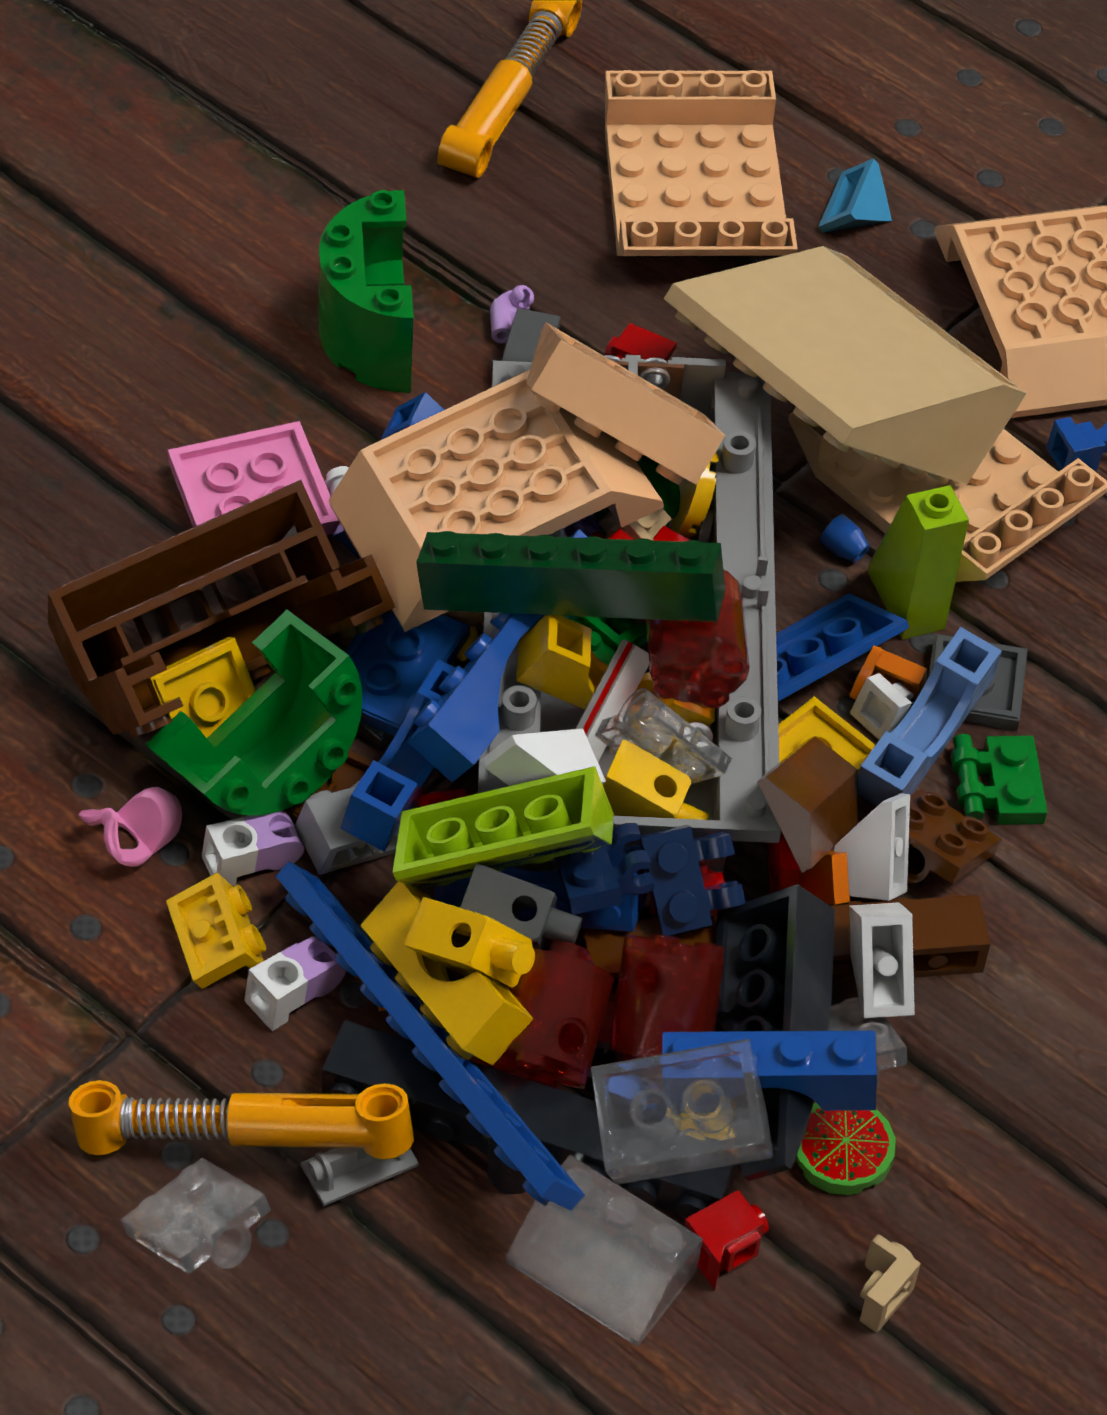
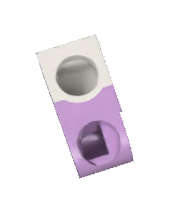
(251, 845)
(291, 980)

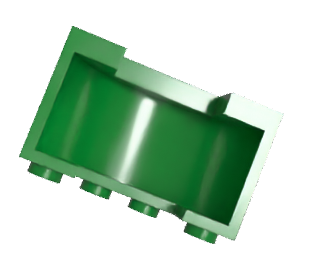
(362, 292)
(282, 736)

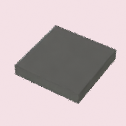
(1003, 697)

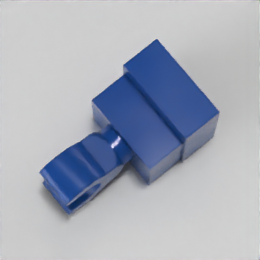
(1076, 441)

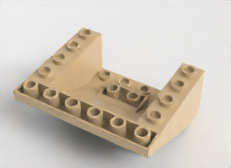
(854, 360)

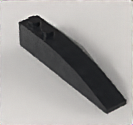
(777, 981)

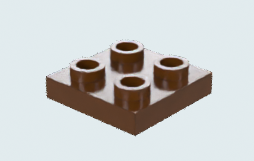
(946, 838)

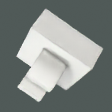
(881, 705)

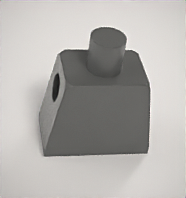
(506, 896)

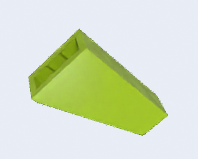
(921, 559)

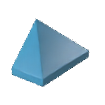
(857, 199)

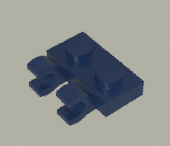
(594, 883)
(679, 889)

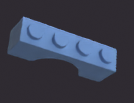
(943, 704)

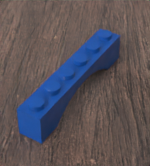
(466, 717)

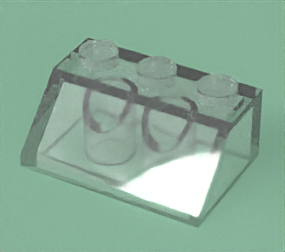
(681, 1112)
(607, 1254)

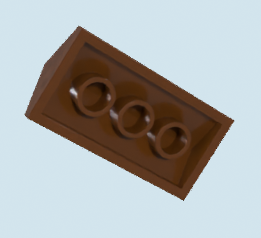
(812, 799)

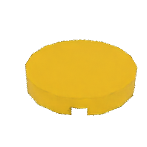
(694, 502)

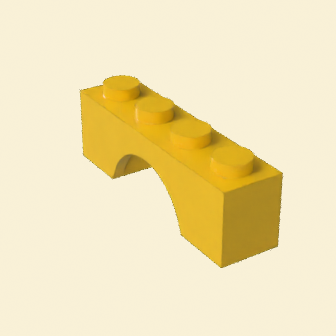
(560, 663)
(474, 1009)

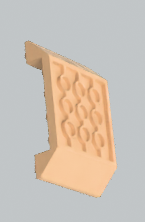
(695, 164)
(1042, 300)
(481, 471)
(1008, 500)

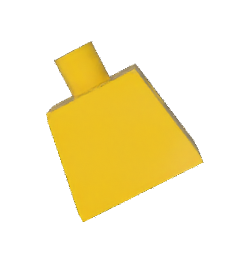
(647, 786)
(491, 948)

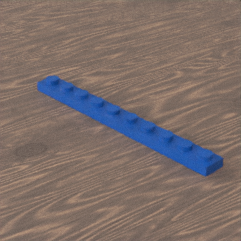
(461, 1077)

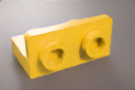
(215, 929)

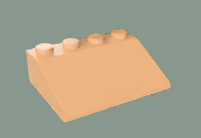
(623, 406)

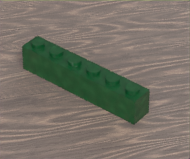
(572, 576)

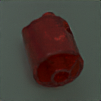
(701, 658)
(664, 990)
(568, 1008)

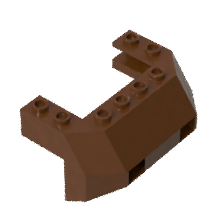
(181, 611)

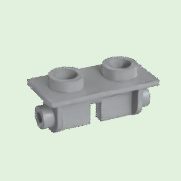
(350, 1170)

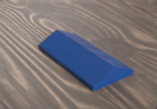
(830, 640)

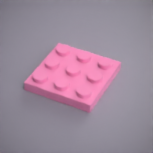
(247, 466)

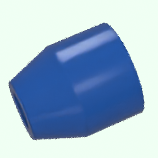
(845, 539)

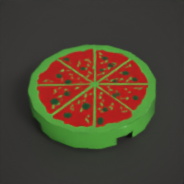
(846, 1150)

